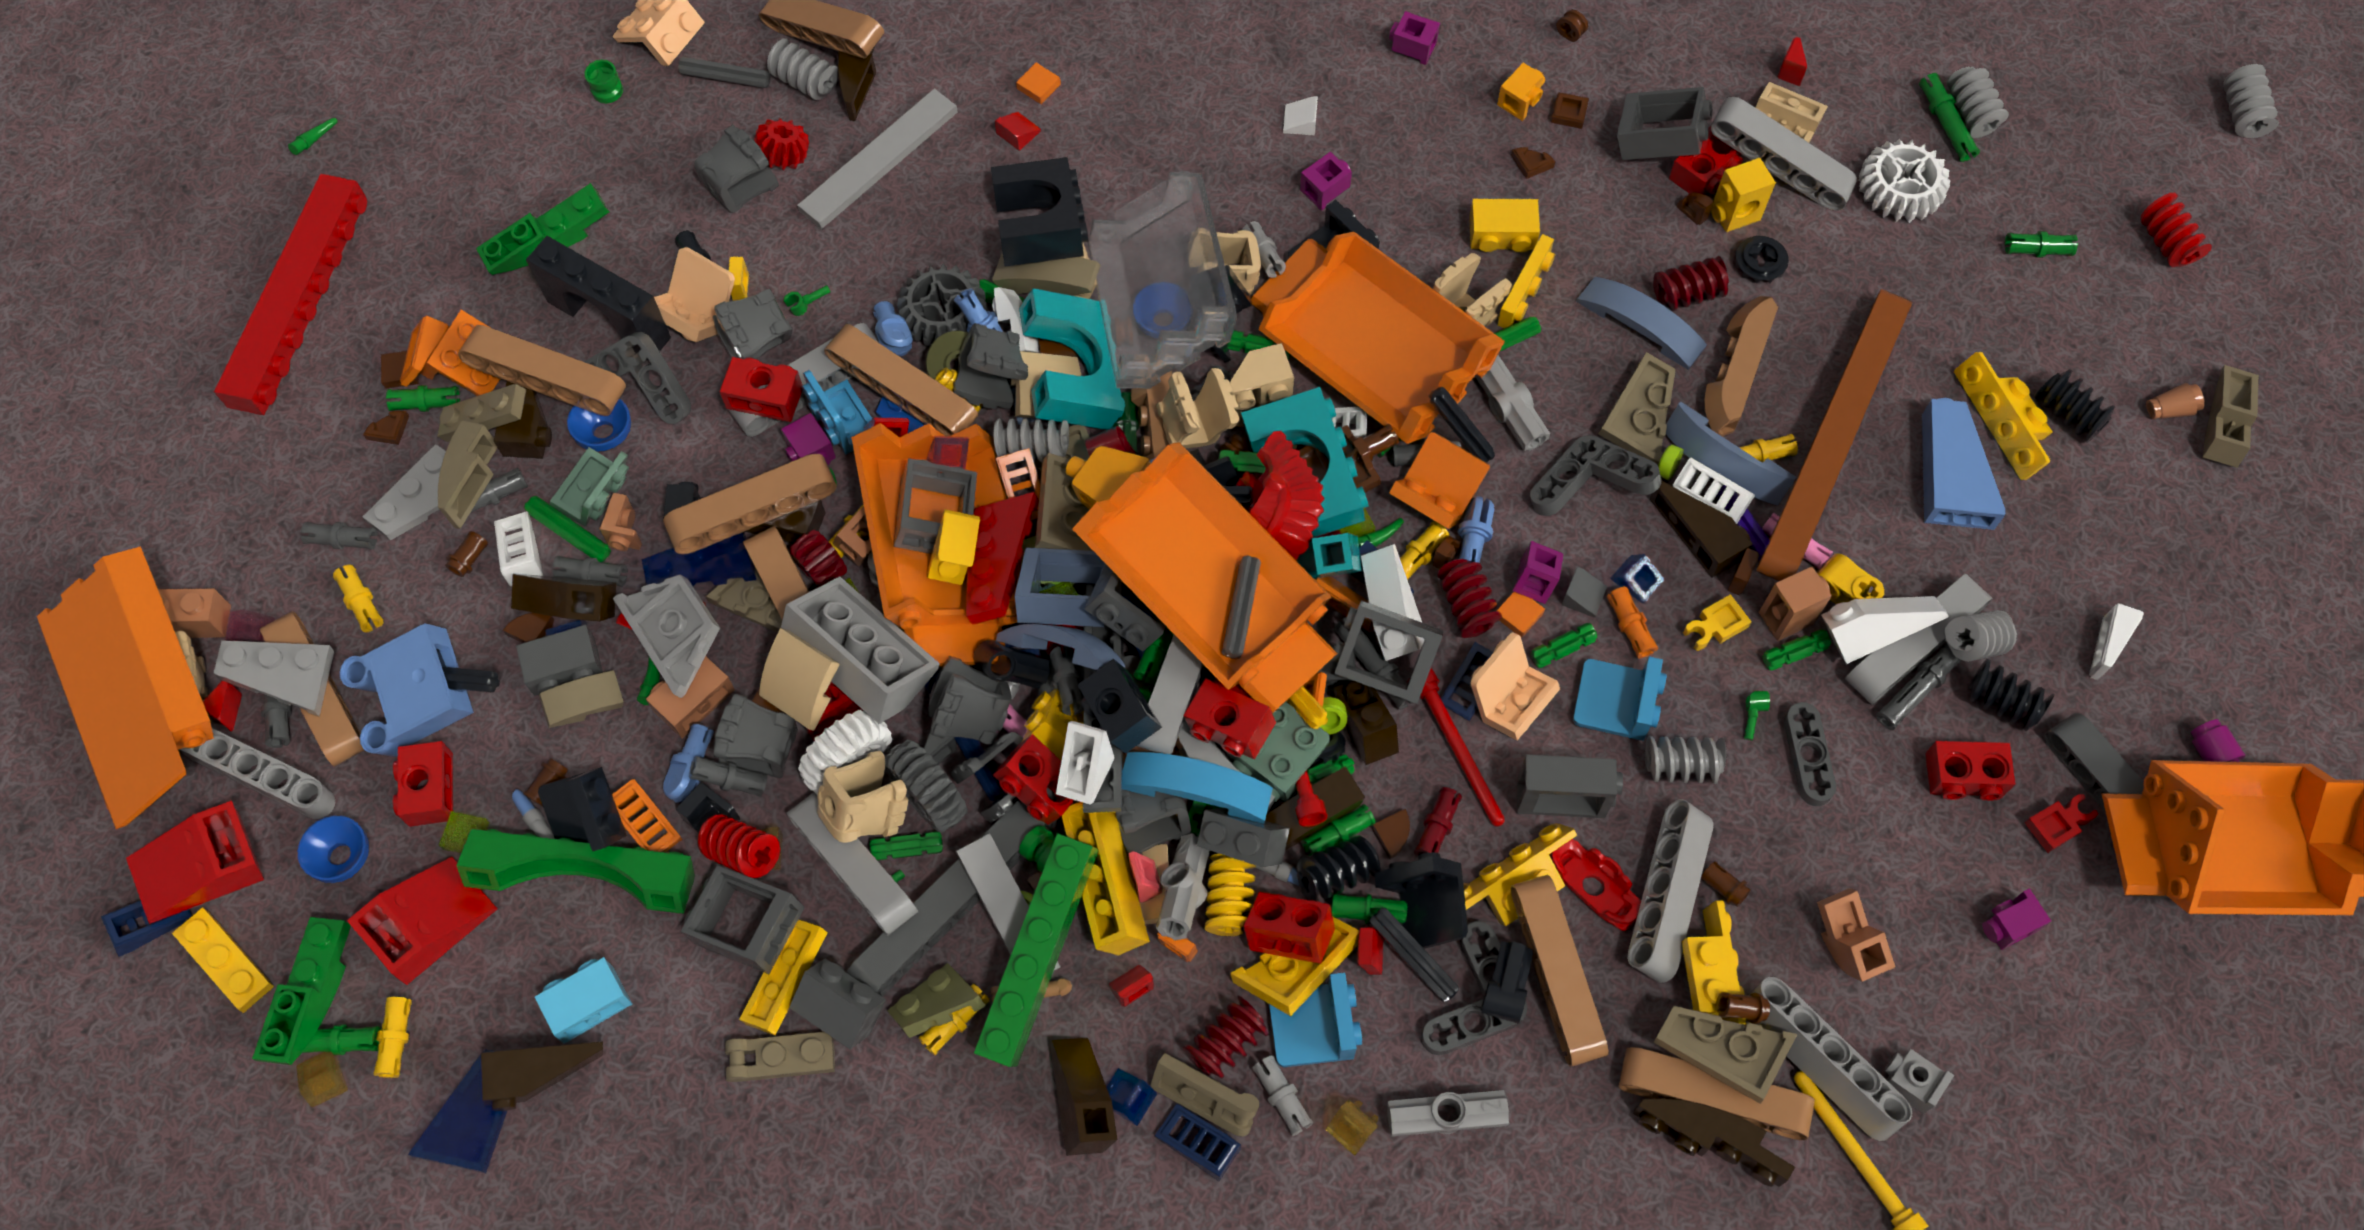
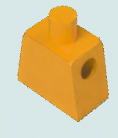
(1102, 473)

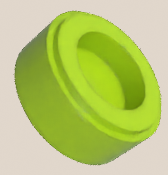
(1670, 461)
(1336, 715)

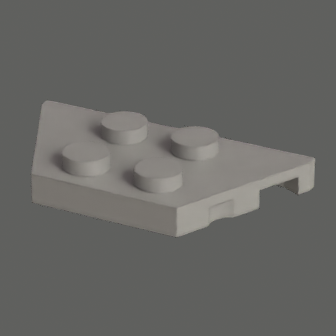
(671, 628)

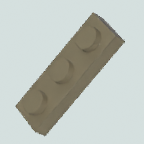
(490, 409)

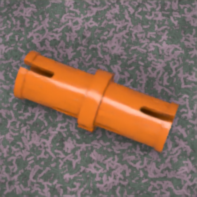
(1632, 622)

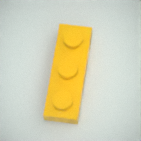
(1527, 282)
(223, 960)
(776, 990)

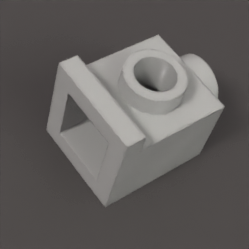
(1919, 1094)

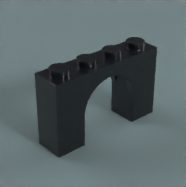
(1047, 235)
(572, 280)

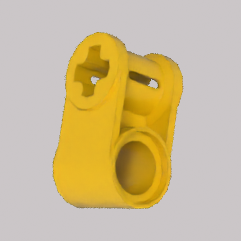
(1848, 580)

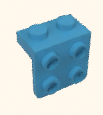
(838, 409)
(1619, 698)
(1319, 1028)

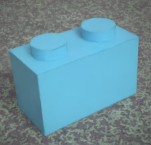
(582, 999)

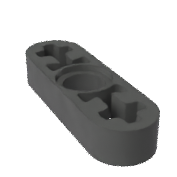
(1824, 777)

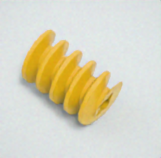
(1227, 895)

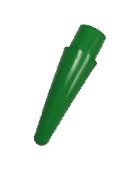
(309, 137)
(1381, 535)
(651, 679)

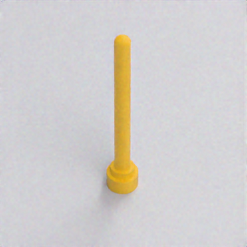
(1902, 1218)

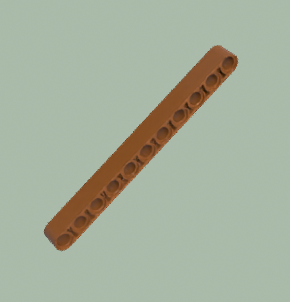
(1834, 437)

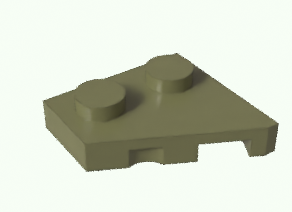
(934, 1002)

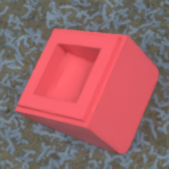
(1144, 876)

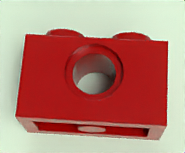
(775, 401)
(1216, 704)
(433, 801)

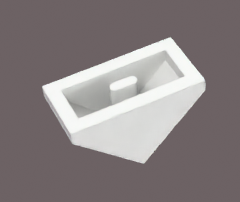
(1084, 762)

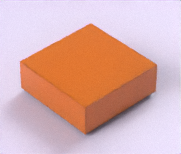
(1038, 83)
(1520, 613)
(1183, 948)

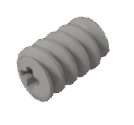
(802, 69)
(1977, 100)
(2250, 101)
(1037, 439)
(1981, 635)
(1685, 758)

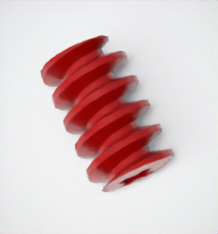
(2172, 233)
(738, 846)

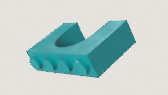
(1079, 325)
(1308, 421)
(1332, 556)

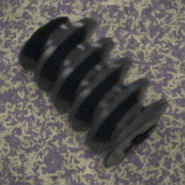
(2076, 404)
(2008, 695)
(1337, 867)

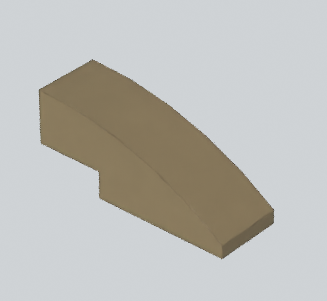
(1060, 276)
(2231, 417)
(465, 471)

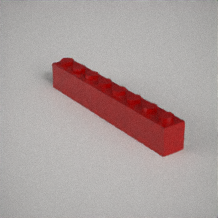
(291, 295)

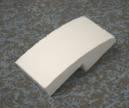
(1006, 306)

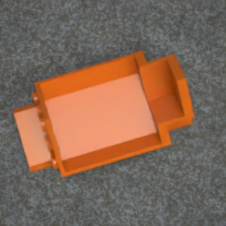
(2242, 838)

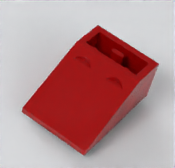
(194, 863)
(421, 919)

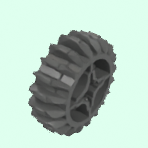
(921, 307)
(927, 785)

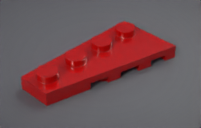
(997, 555)

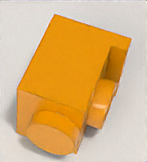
(1521, 90)

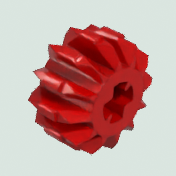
(782, 143)

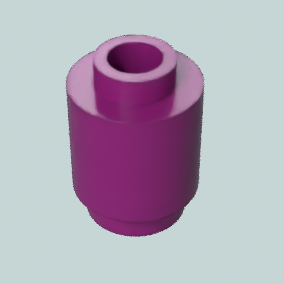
(2216, 743)

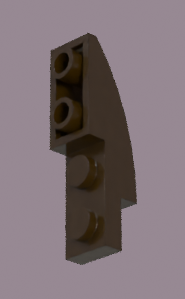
(1699, 1127)

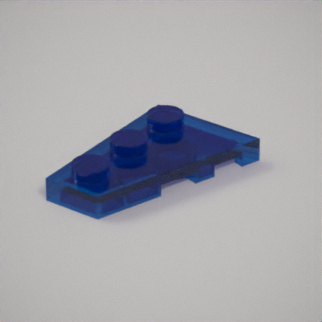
(713, 563)
(464, 1128)

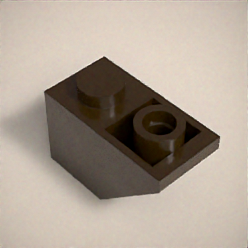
(1368, 722)

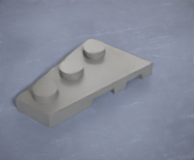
(410, 498)
(280, 670)

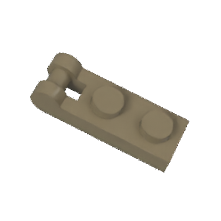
(780, 1056)
(1205, 1096)

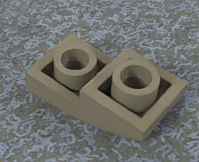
(581, 697)

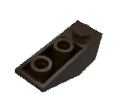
(564, 597)
(1082, 1098)

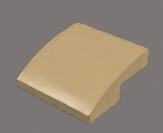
(1791, 110)
(1037, 364)
(797, 678)

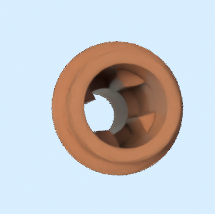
(2177, 402)

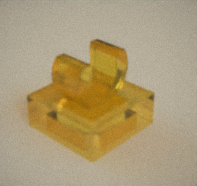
(1352, 1126)

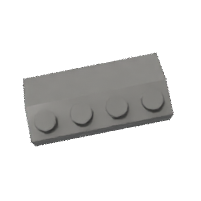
(877, 660)

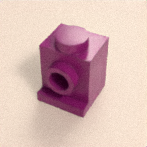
(1415, 36)
(1325, 180)
(1538, 572)
(2016, 920)

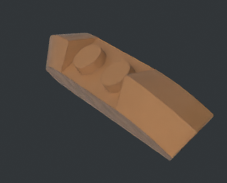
(1729, 393)
(1146, 399)

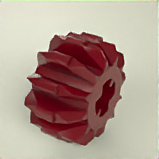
(817, 558)

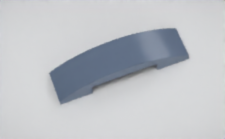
(1645, 316)
(1765, 480)
(1088, 651)

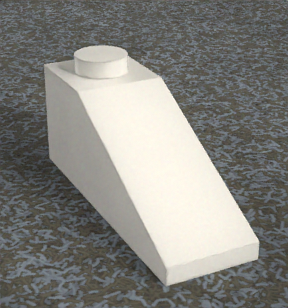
(1390, 590)
(1873, 623)

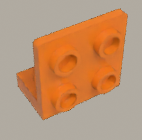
(447, 362)
(1441, 480)

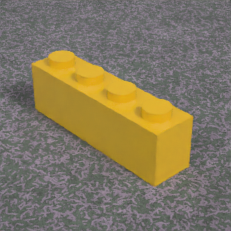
(1110, 889)

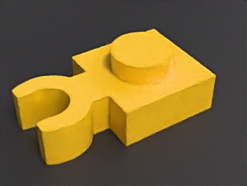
(1719, 620)

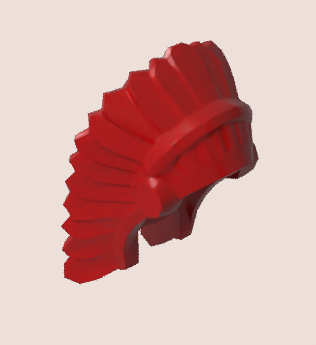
(1285, 495)

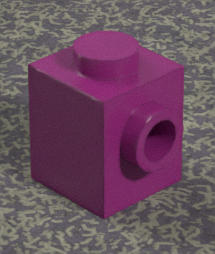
(807, 438)

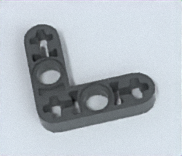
(631, 361)
(1596, 464)
(1444, 1022)

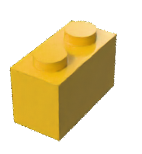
(1504, 224)

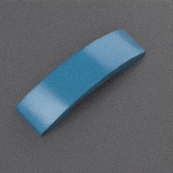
(1197, 781)

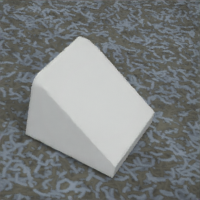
(1301, 117)

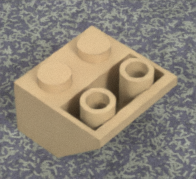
(1262, 379)

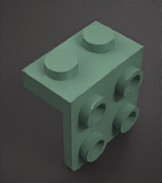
(588, 486)
(1285, 754)

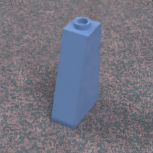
(1956, 470)

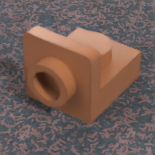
(618, 524)

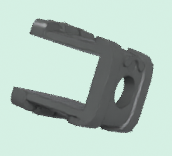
(735, 170)
(751, 325)
(986, 363)
(967, 703)
(754, 737)
(1006, 745)
(1151, 820)

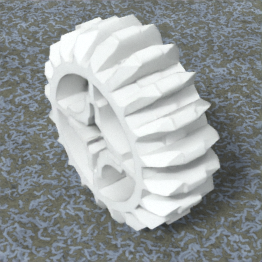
(1911, 184)
(843, 745)

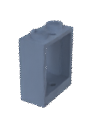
(1056, 566)

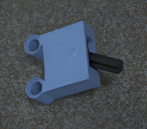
(416, 687)

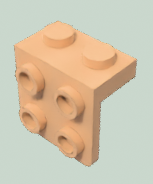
(661, 26)
(693, 293)
(1509, 690)

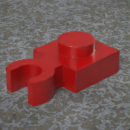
(2059, 824)

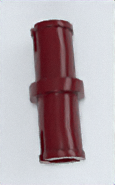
(1438, 823)

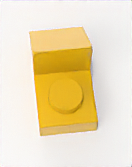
(954, 547)

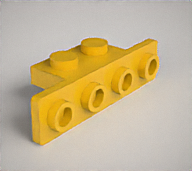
(2007, 413)
(1523, 864)
(1712, 962)

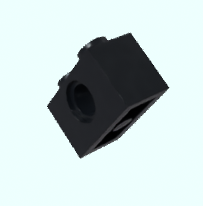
(1133, 719)

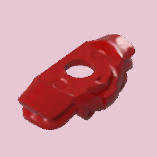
(1617, 902)

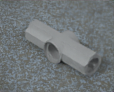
(1514, 406)
(1183, 888)
(1473, 1112)

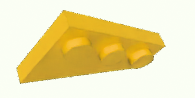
(1290, 981)

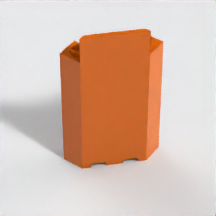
(1374, 331)
(1180, 549)
(924, 607)
(125, 682)

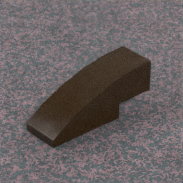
(855, 81)
(1339, 795)

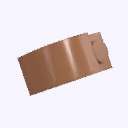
(1851, 941)

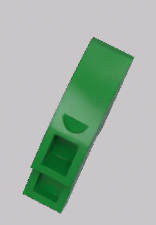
(562, 223)
(305, 1000)

